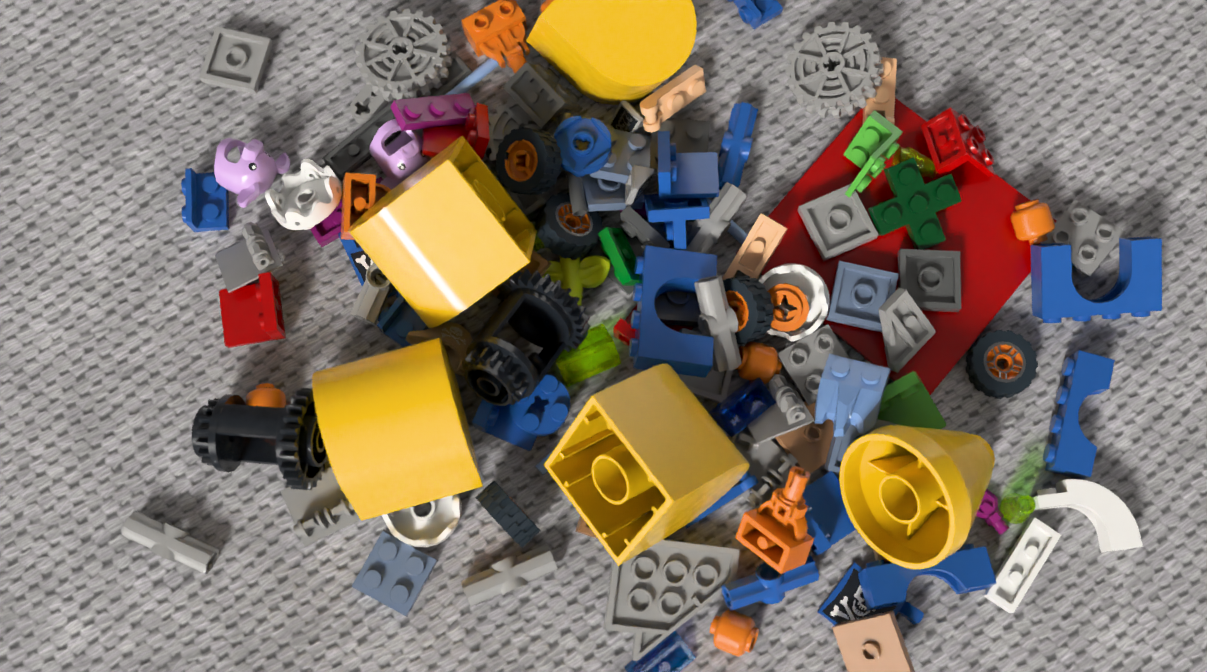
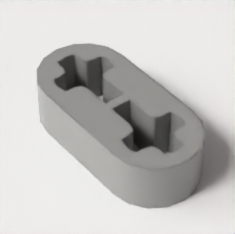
(362, 99)

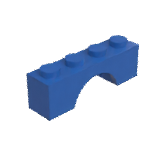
(1070, 450)
(963, 571)

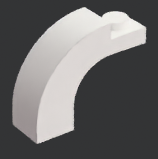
(1107, 512)

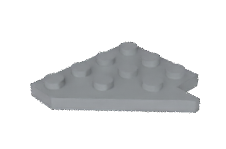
(665, 589)

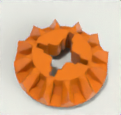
(796, 298)

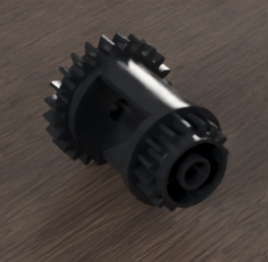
(539, 314)
(287, 437)

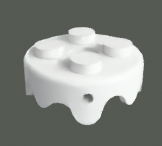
(311, 183)
(811, 285)
(429, 529)

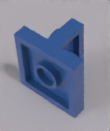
(673, 215)

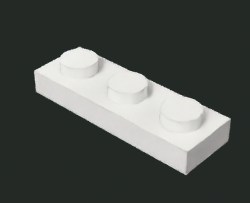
(1022, 565)

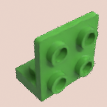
(870, 147)
(910, 404)

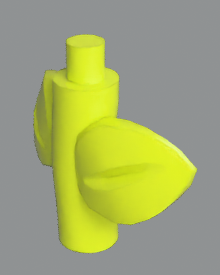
(579, 274)

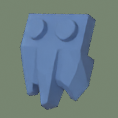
(850, 394)

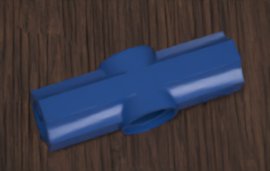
(736, 144)
(768, 584)

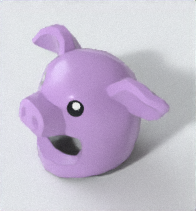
(400, 157)
(253, 171)

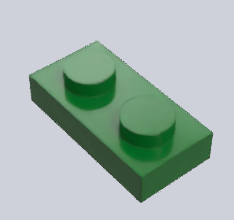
(621, 255)

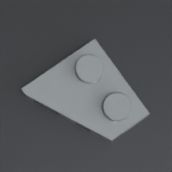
(903, 328)

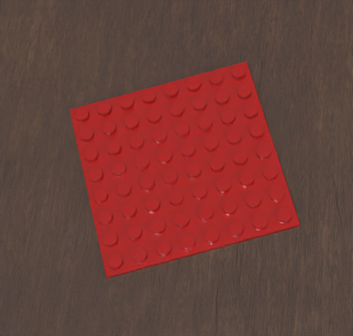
(978, 226)

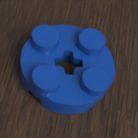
(583, 129)
(555, 412)

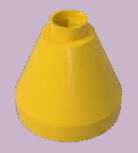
(915, 490)

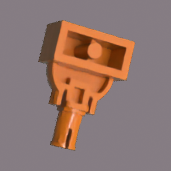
(499, 33)
(358, 196)
(779, 525)

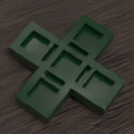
(914, 204)

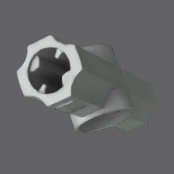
(722, 210)
(371, 297)
(718, 321)
(170, 542)
(509, 575)

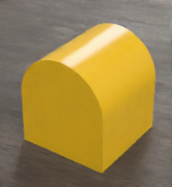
(615, 46)
(446, 234)
(396, 429)
(644, 461)

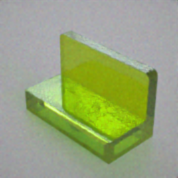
(591, 357)

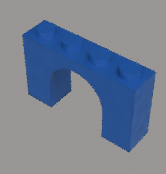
(1135, 291)
(655, 343)

